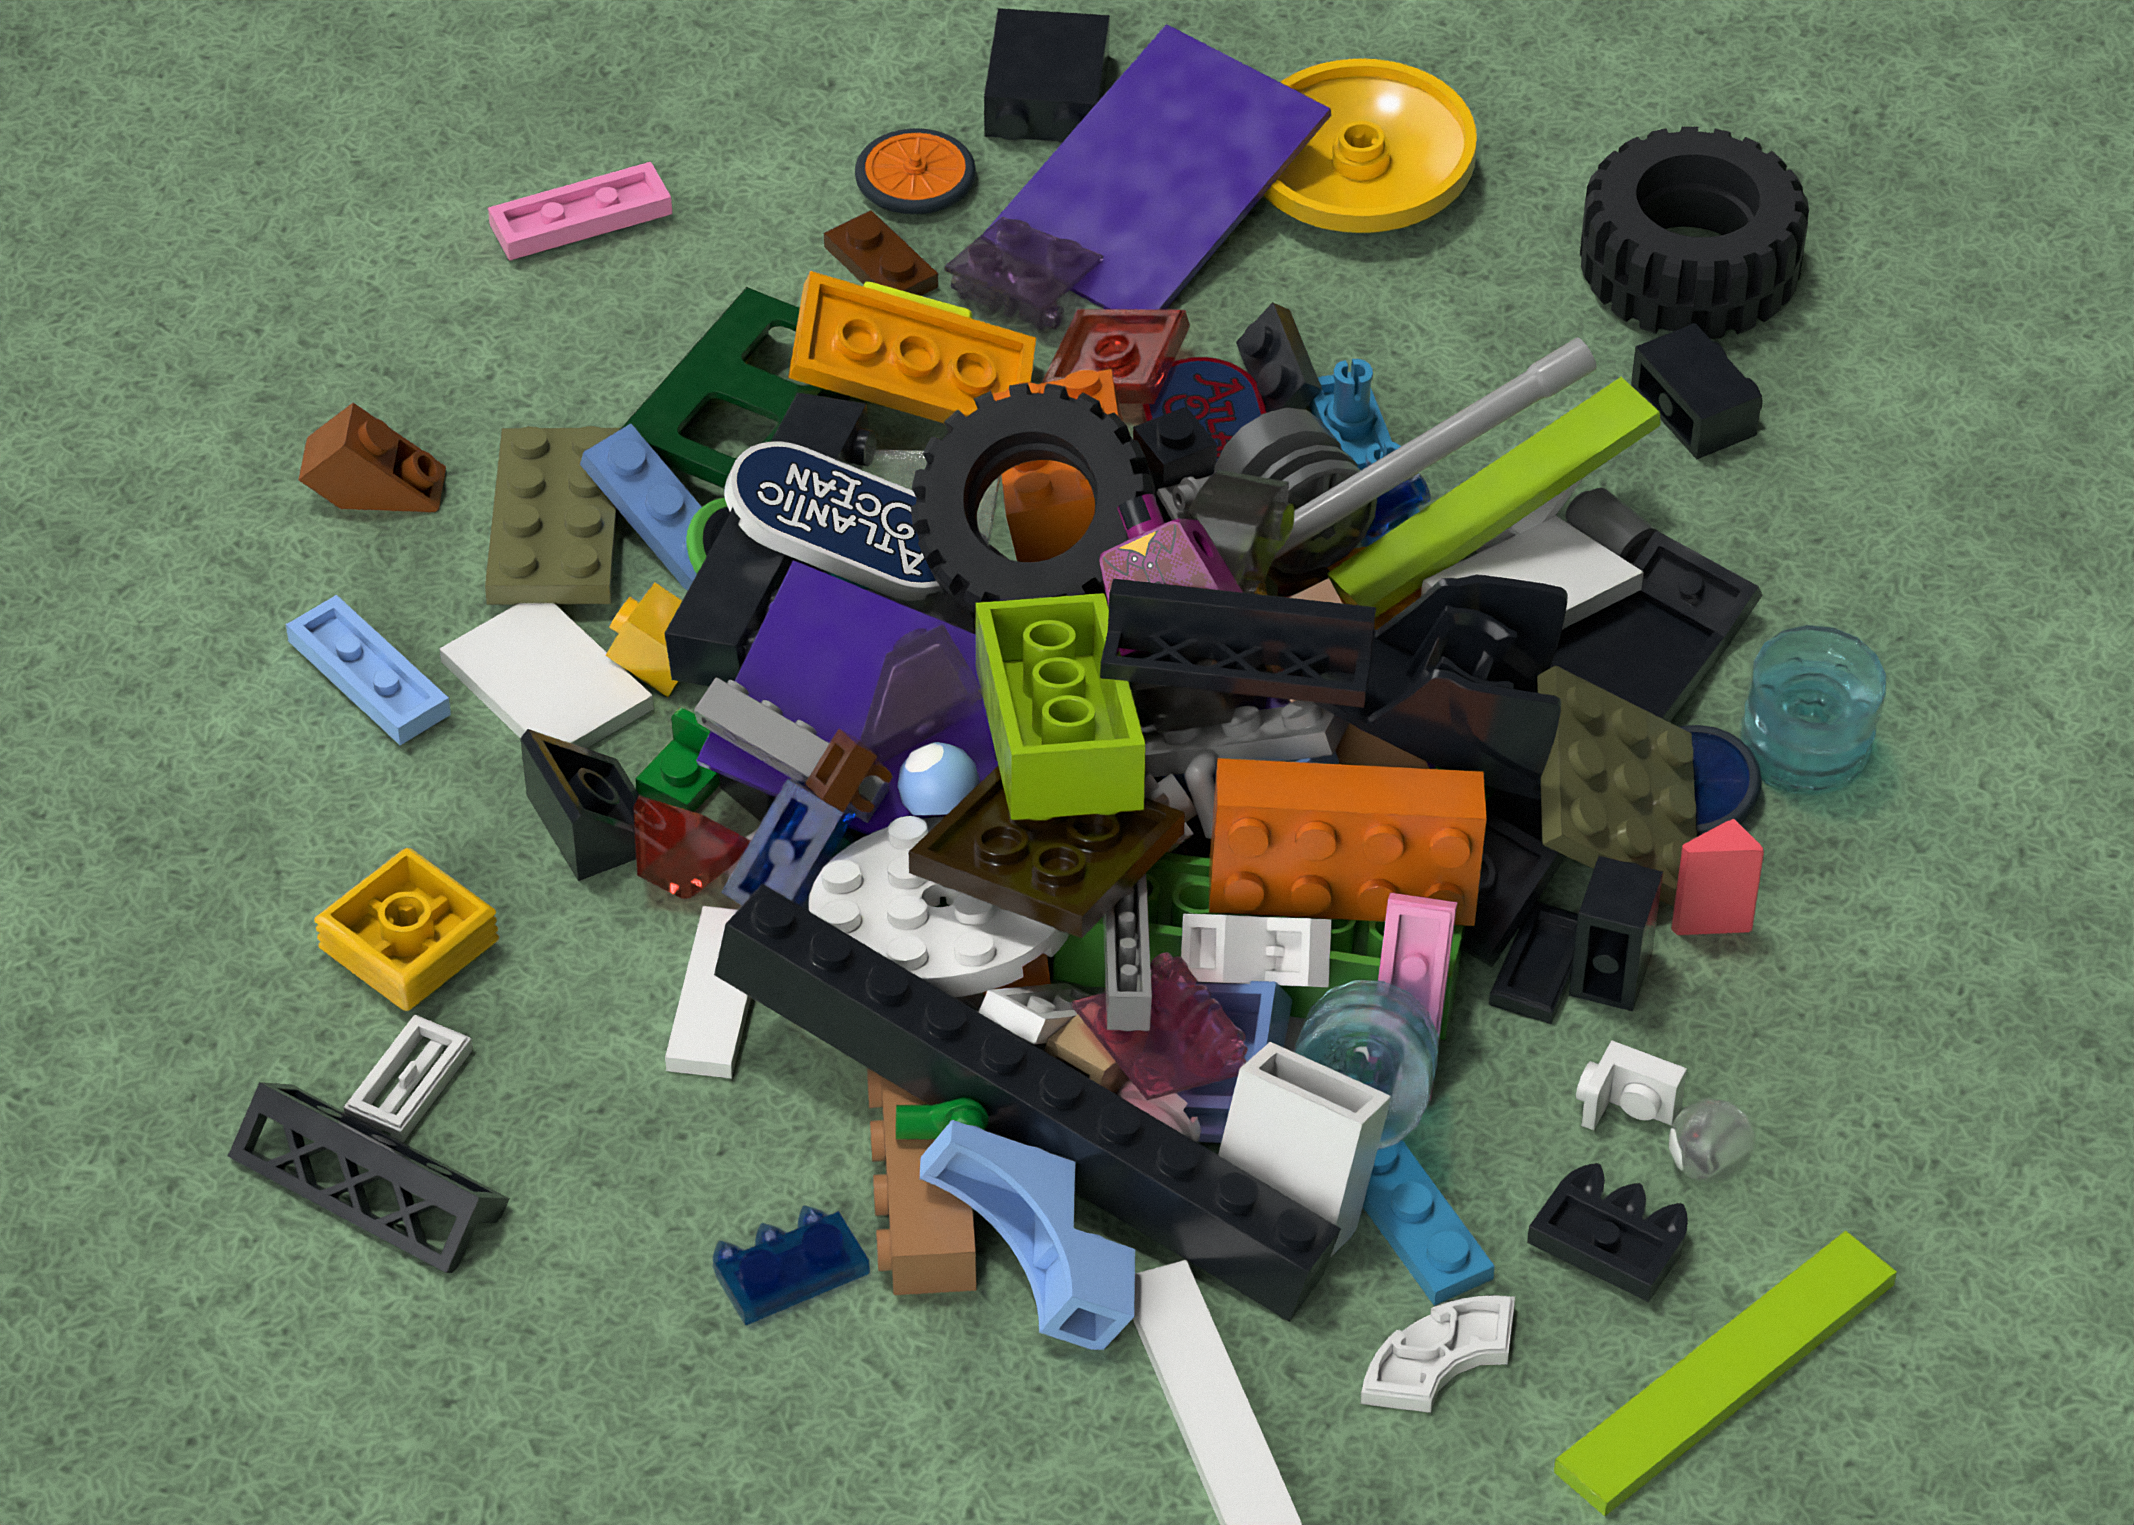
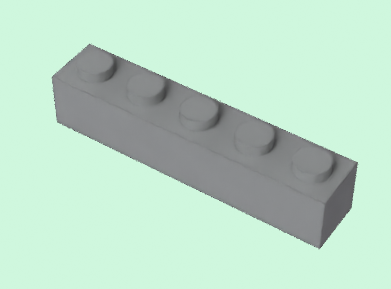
(772, 737)
(1128, 961)

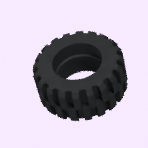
(1699, 184)
(986, 446)

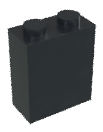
(1044, 73)

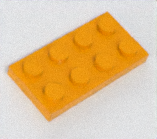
(902, 350)

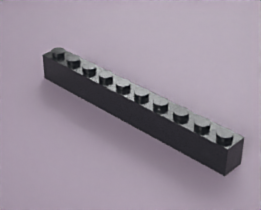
(951, 1052)

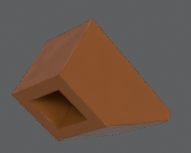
(370, 466)

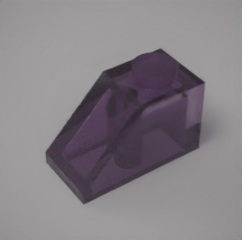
(919, 693)

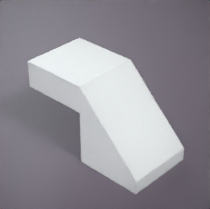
(1257, 949)

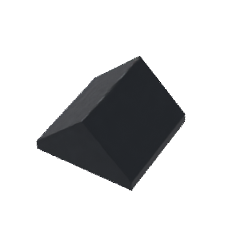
(581, 801)

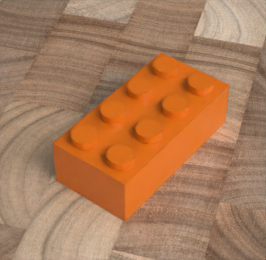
(1048, 500)
(1343, 838)

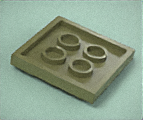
(1616, 781)

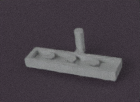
(1271, 734)

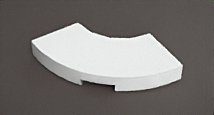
(1436, 1348)

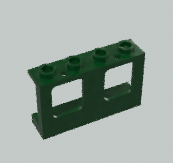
(719, 371)

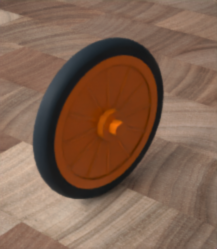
(915, 171)

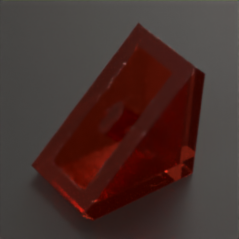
(681, 847)

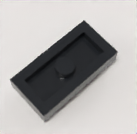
(1279, 360)

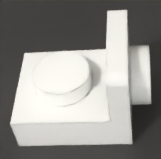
(1635, 1081)

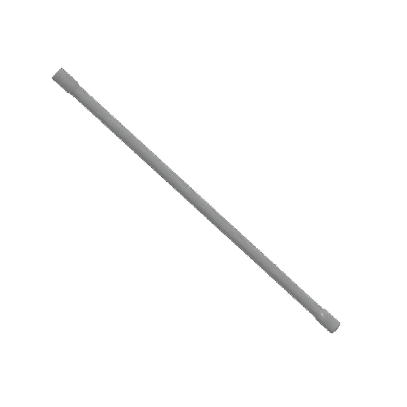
(1540, 381)

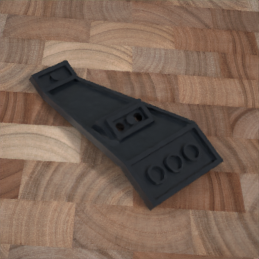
(1641, 649)

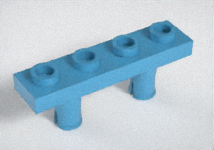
(1355, 420)

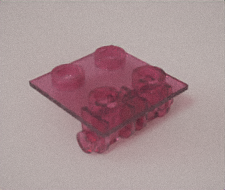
(1188, 1034)

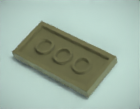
(550, 521)

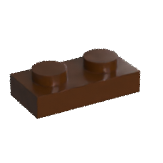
(879, 255)

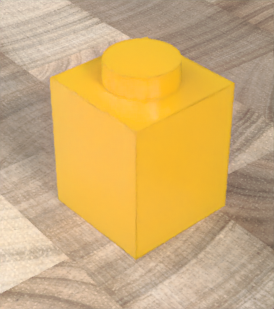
(641, 637)

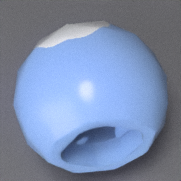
(936, 779)

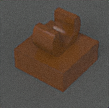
(842, 771)

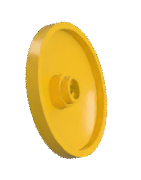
(1385, 156)

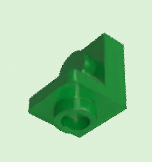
(674, 773)

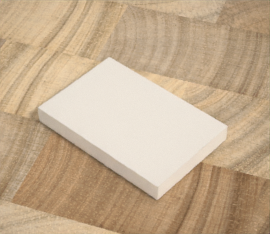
(1558, 557)
(546, 675)

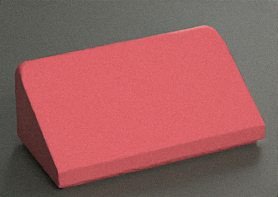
(1718, 882)

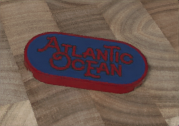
(1214, 391)

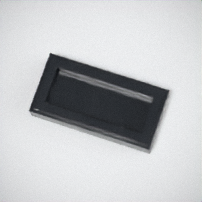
(1537, 964)

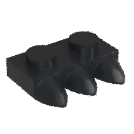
(1609, 1234)

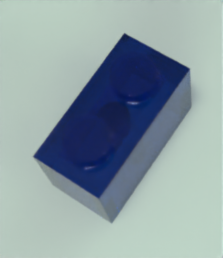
(790, 845)

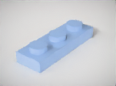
(368, 670)

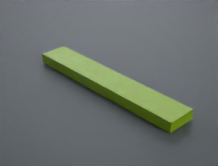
(1496, 497)
(1724, 1373)

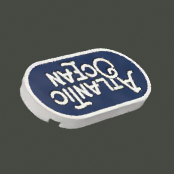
(830, 517)

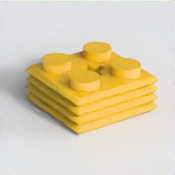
(407, 928)

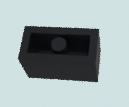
(1697, 390)
(1615, 933)

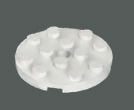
(893, 912)

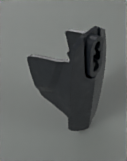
(1461, 679)

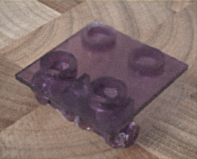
(1021, 270)

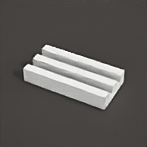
(428, 1090)

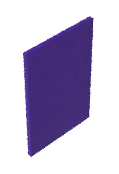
(1166, 168)
(822, 665)

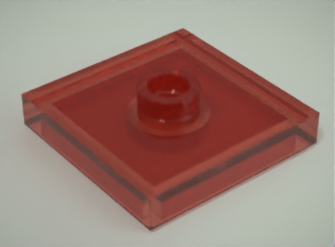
(1131, 342)

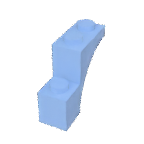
(1027, 1195)

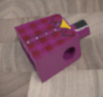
(1163, 554)

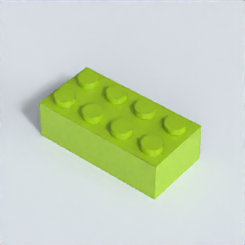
(1055, 725)

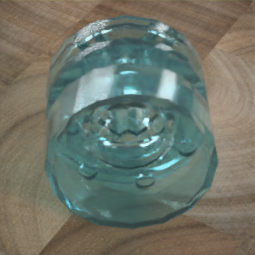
(1813, 709)
(1393, 1030)

